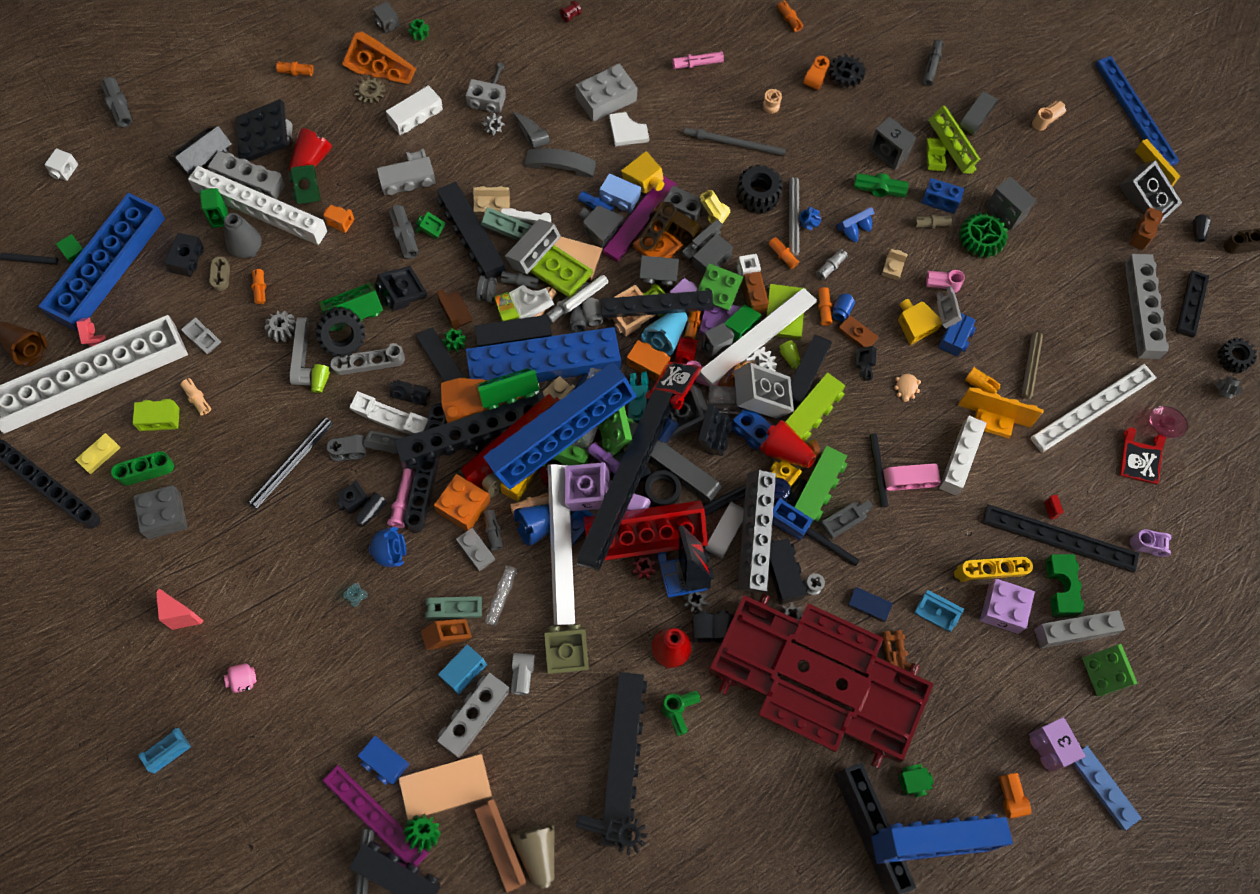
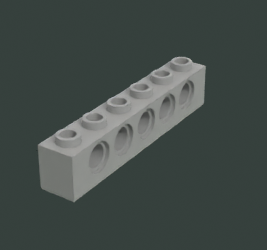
(1146, 306)

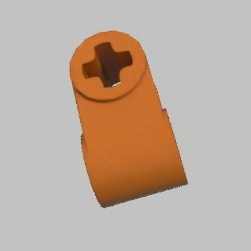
(817, 72)

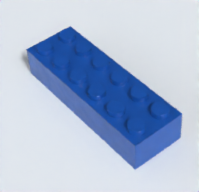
(941, 839)

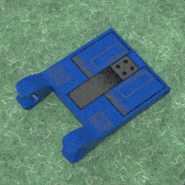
(673, 576)

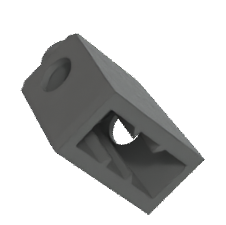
(600, 225)

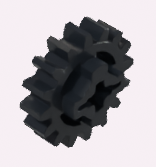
(846, 71)

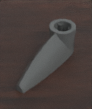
(532, 132)

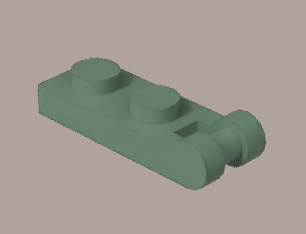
(504, 224)
(454, 608)

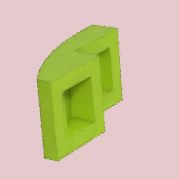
(935, 154)

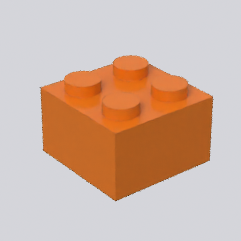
(462, 503)

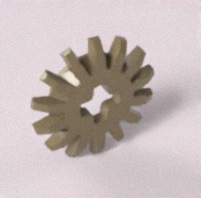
(369, 84)

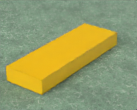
(1149, 153)

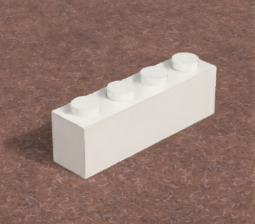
(962, 455)

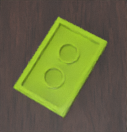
(561, 271)
(777, 297)

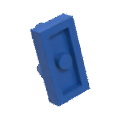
(850, 227)

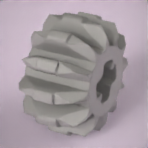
(280, 326)

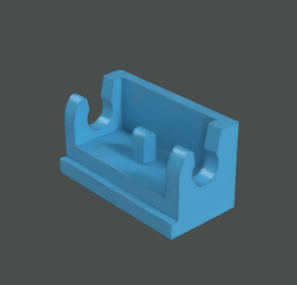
(938, 611)
(462, 669)
(164, 751)

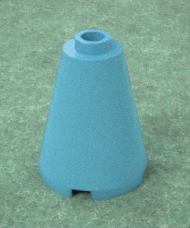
(665, 332)

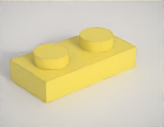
(97, 453)

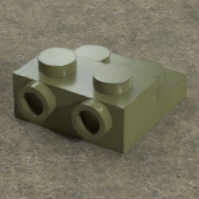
(566, 649)

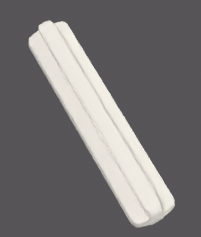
(585, 293)

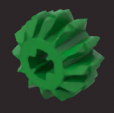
(424, 840)

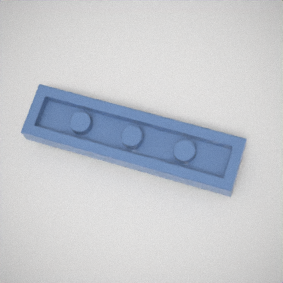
(1107, 790)

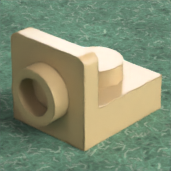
(894, 264)

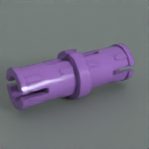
(604, 457)

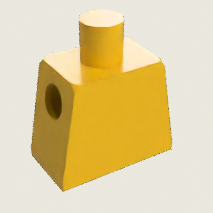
(644, 173)
(918, 321)

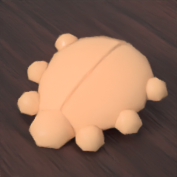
(907, 386)

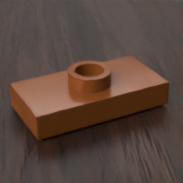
(857, 332)

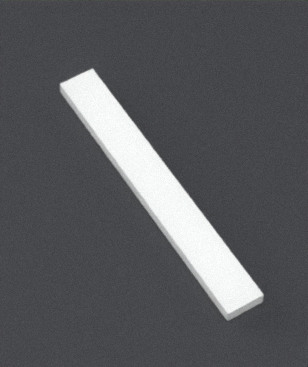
(757, 336)
(1092, 408)
(560, 548)

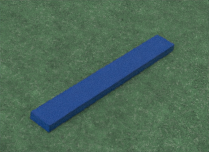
(1134, 108)

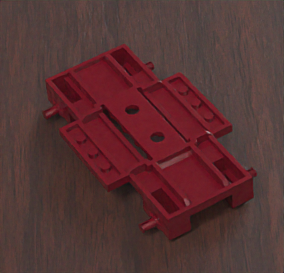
(884, 703)

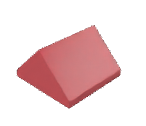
(175, 614)

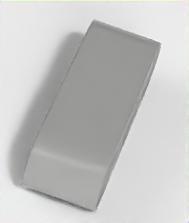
(725, 530)

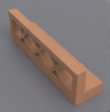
(500, 846)

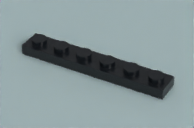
(657, 304)

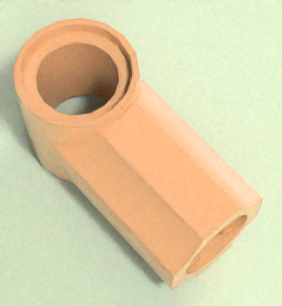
(1048, 115)

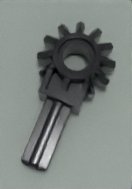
(614, 831)

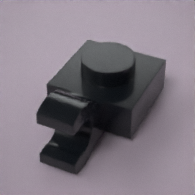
(864, 360)

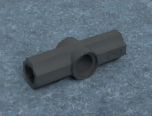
(116, 102)
(403, 232)

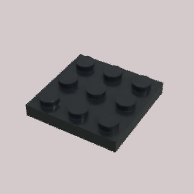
(262, 131)

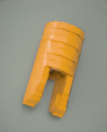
(982, 381)

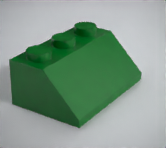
(361, 300)
(507, 388)

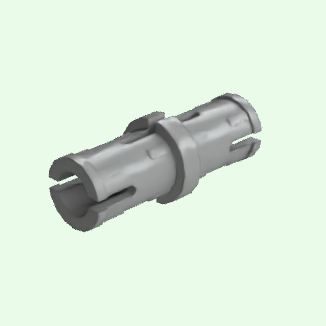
(831, 264)

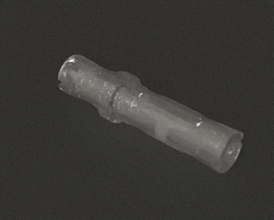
(499, 599)

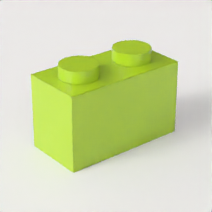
(156, 415)

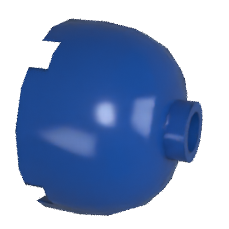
(388, 547)

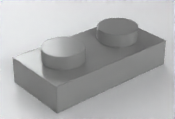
(475, 549)

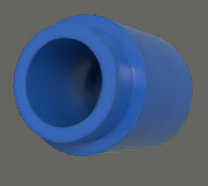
(843, 307)

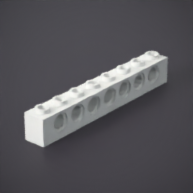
(260, 206)

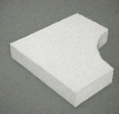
(627, 131)
(530, 302)

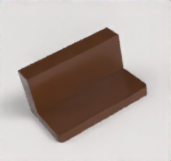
(454, 309)

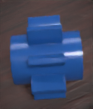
(810, 218)

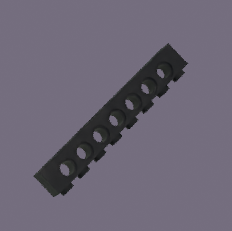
(461, 428)

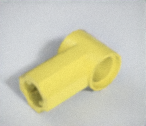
(714, 207)

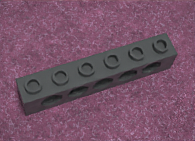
(756, 531)

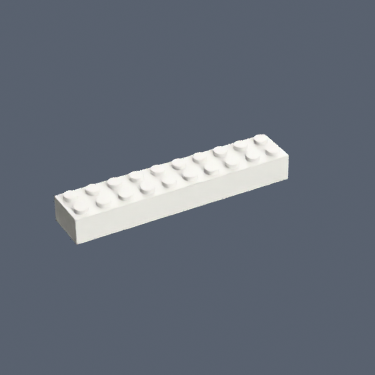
(89, 372)

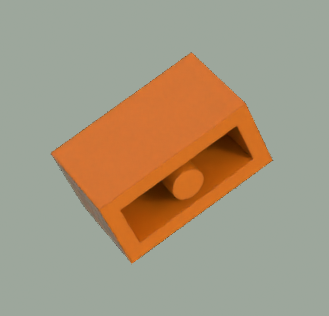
(647, 359)

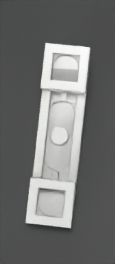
(386, 415)

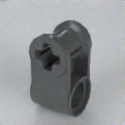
(348, 448)

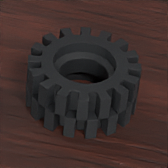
(1243, 348)

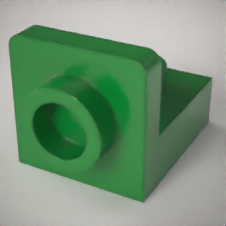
(430, 225)

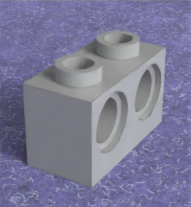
(485, 96)

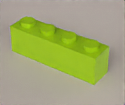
(816, 405)

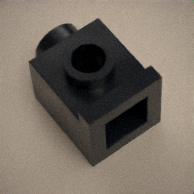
(358, 499)

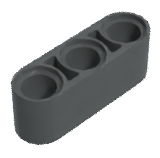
(978, 113)

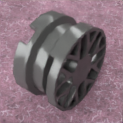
(486, 289)

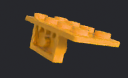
(999, 411)

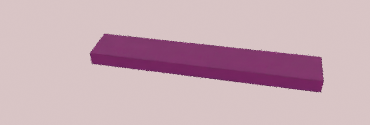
(636, 222)
(372, 814)

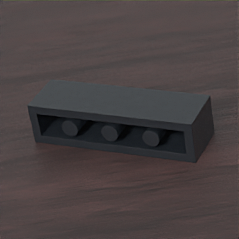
(513, 330)
(391, 872)

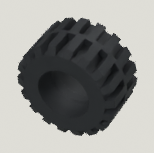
(763, 178)
(340, 347)

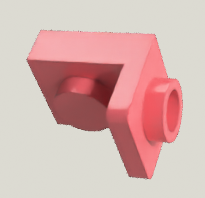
(86, 330)

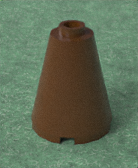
(22, 344)

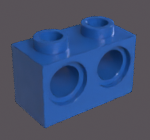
(942, 195)
(756, 425)

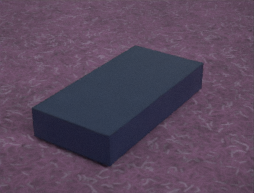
(870, 604)

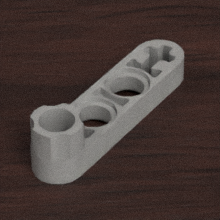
(367, 357)
(298, 373)

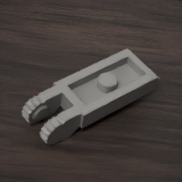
(948, 308)

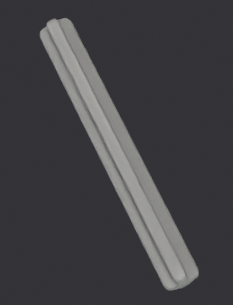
(794, 216)

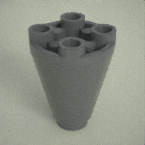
(240, 237)

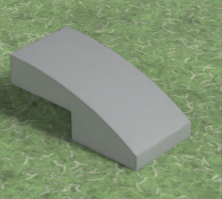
(201, 336)

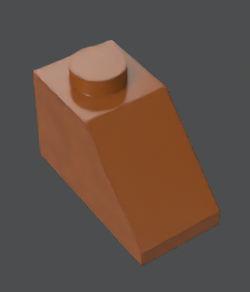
(445, 633)

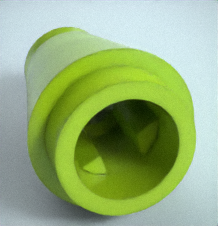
(790, 353)
(319, 377)

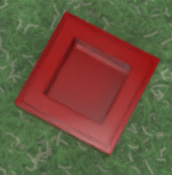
(1053, 507)

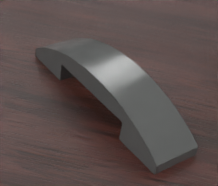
(560, 159)

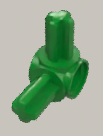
(675, 714)

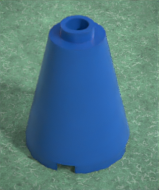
(533, 523)

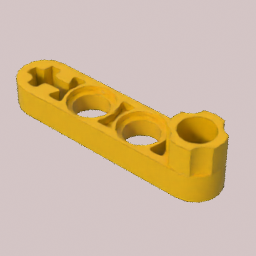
(966, 570)

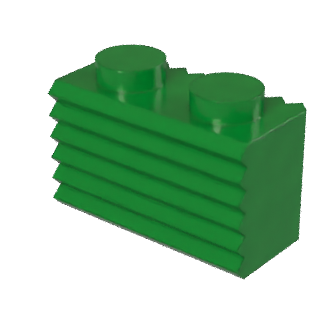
(213, 207)

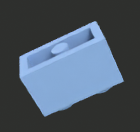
(620, 193)

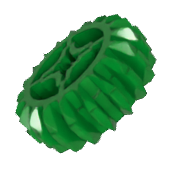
(972, 231)

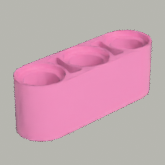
(912, 477)

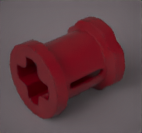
(570, 11)

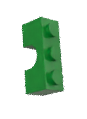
(1065, 569)

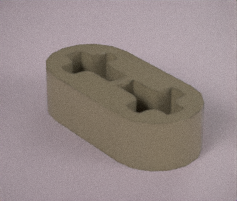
(223, 274)
(491, 484)

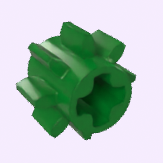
(418, 29)
(450, 336)

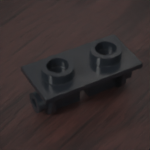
(404, 391)

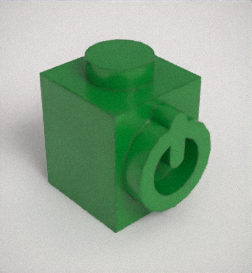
(915, 780)

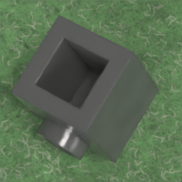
(385, 17)

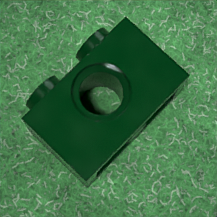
(308, 173)

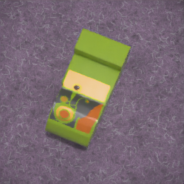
(505, 307)

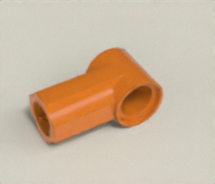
(1014, 801)

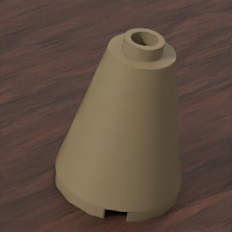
(537, 853)

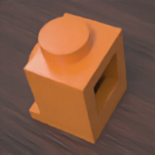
(338, 218)

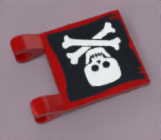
(676, 379)
(1141, 460)

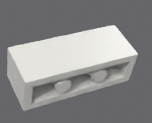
(414, 110)

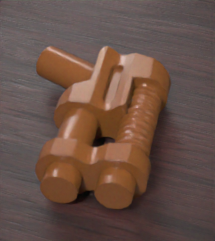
(896, 658)

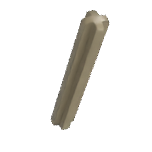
(1032, 365)

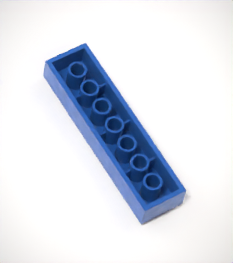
(102, 261)
(550, 356)
(560, 426)

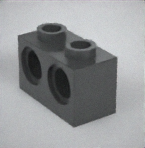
(685, 202)

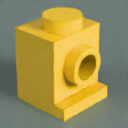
(792, 473)

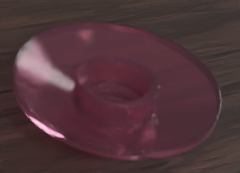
(1168, 422)

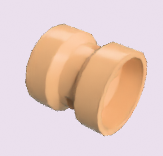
(772, 101)

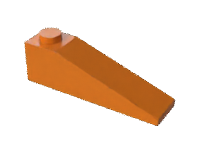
(374, 59)
(461, 398)

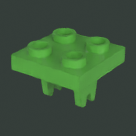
(723, 286)
(616, 431)
(1109, 670)

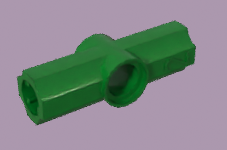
(881, 185)

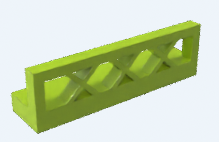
(950, 140)

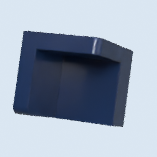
(668, 430)

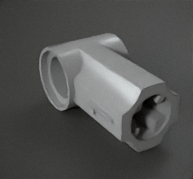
(522, 668)

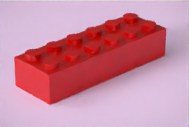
(654, 529)

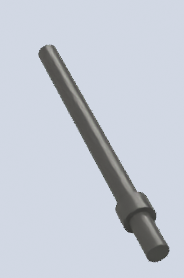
(701, 134)

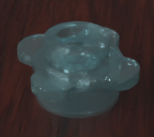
(349, 594)

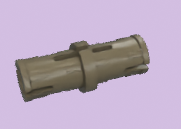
(933, 221)

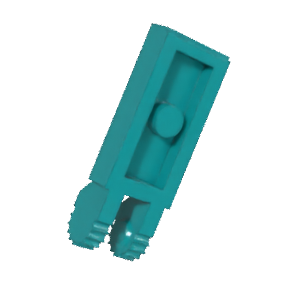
(639, 403)

